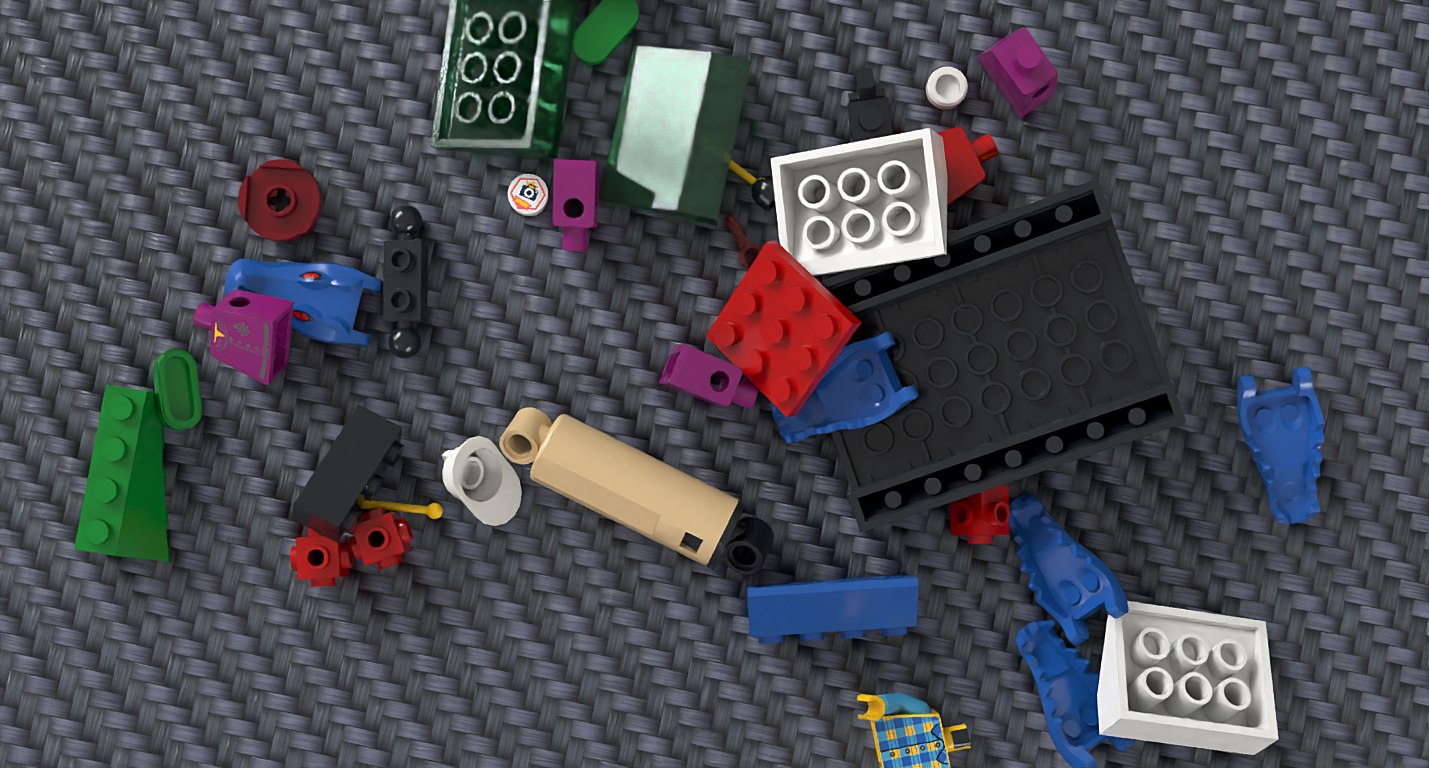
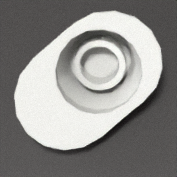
(482, 480)

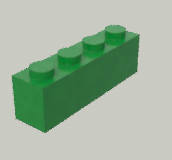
(126, 480)

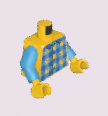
(910, 732)

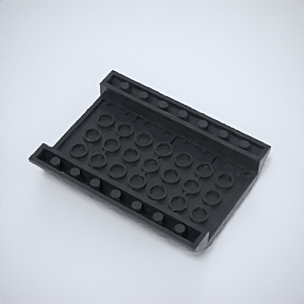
(1018, 352)

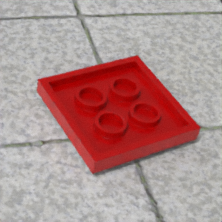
(782, 328)

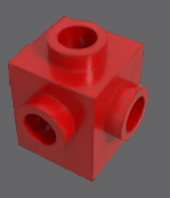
(981, 515)
(396, 534)
(336, 563)

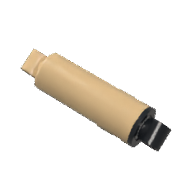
(637, 490)

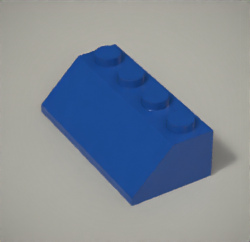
(832, 606)

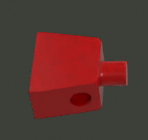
(965, 161)

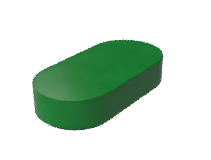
(605, 30)
(177, 390)

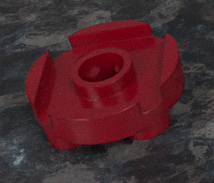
(265, 183)

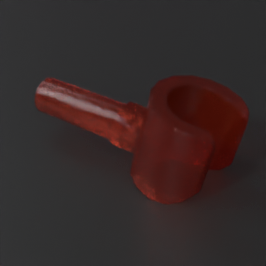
(741, 240)

